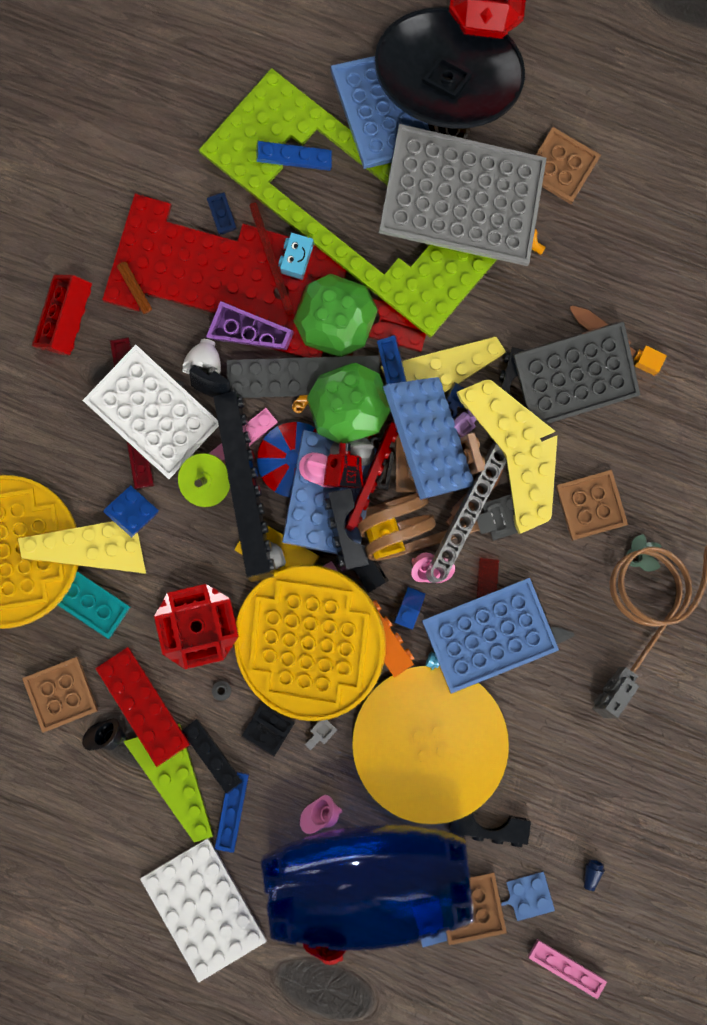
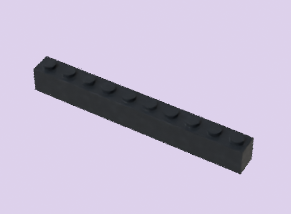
(243, 487)

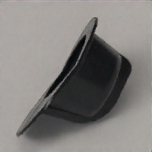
(103, 735)

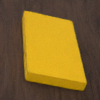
(293, 554)

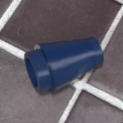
(593, 874)

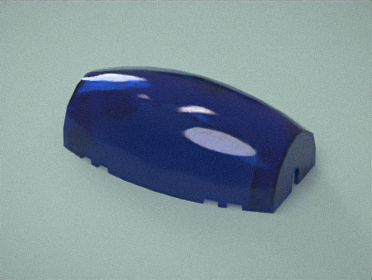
(368, 887)

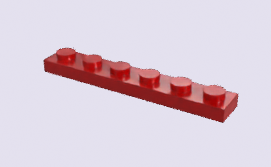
(369, 483)

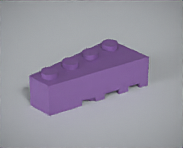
(242, 327)

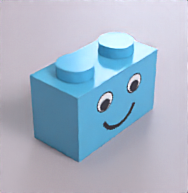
(296, 255)

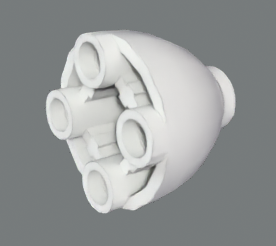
(204, 357)

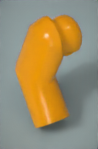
(536, 246)
(300, 403)

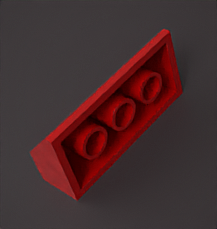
(62, 314)

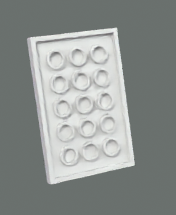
(151, 411)
(203, 909)

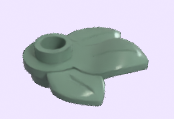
(644, 561)

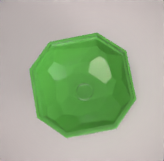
(335, 315)
(348, 403)

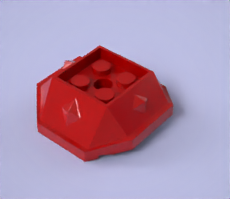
(487, 17)
(175, 623)

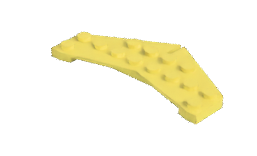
(518, 436)

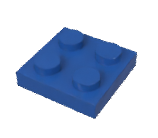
(131, 511)

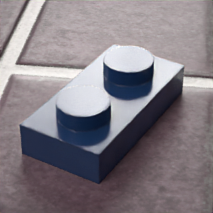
(221, 213)

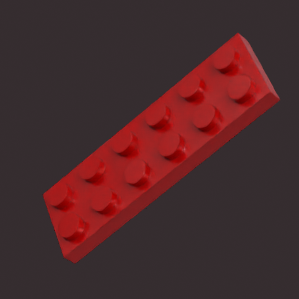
(142, 706)

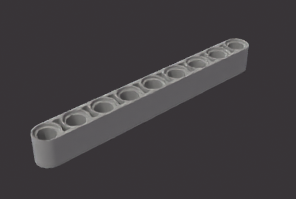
(467, 514)

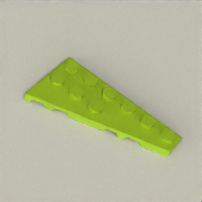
(178, 788)

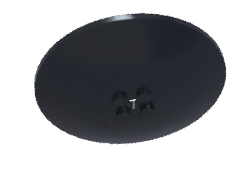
(428, 47)

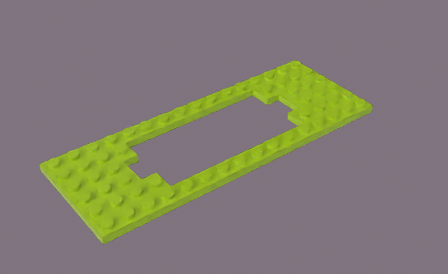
(280, 111)

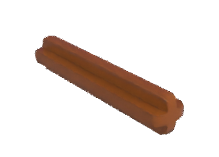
(134, 287)

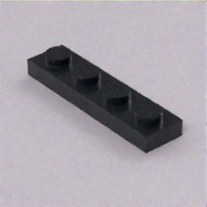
(212, 756)

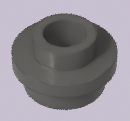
(226, 686)

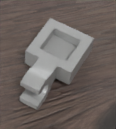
(322, 732)

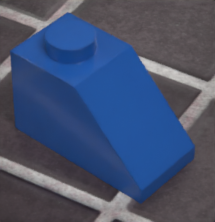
(410, 608)

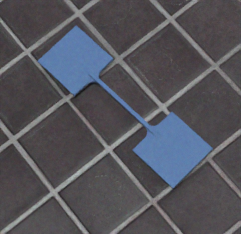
(527, 896)

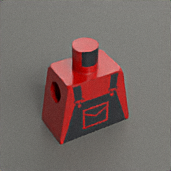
(344, 469)

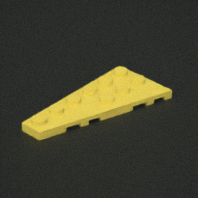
(454, 363)
(89, 546)

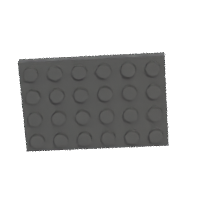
(577, 373)

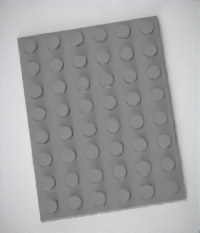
(462, 195)

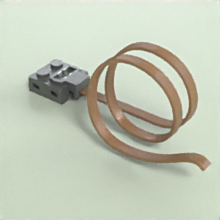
(496, 519)
(622, 685)

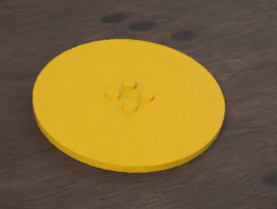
(30, 586)
(310, 643)
(429, 749)

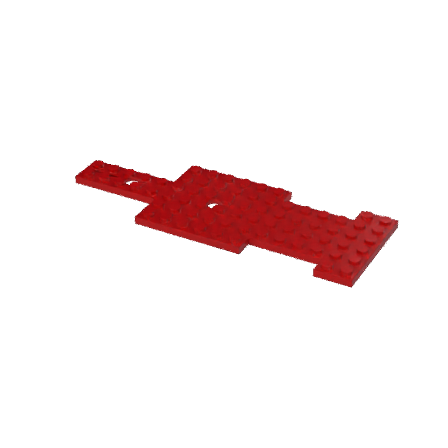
(208, 269)

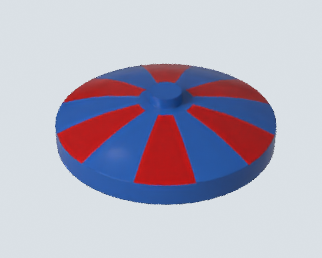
(279, 456)

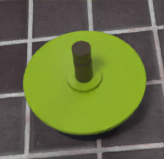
(203, 480)

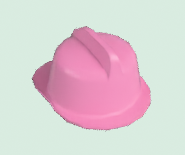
(313, 468)
(421, 564)
(319, 815)

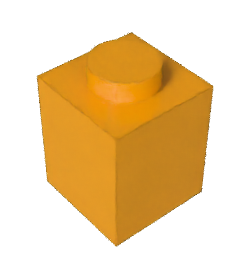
(649, 360)

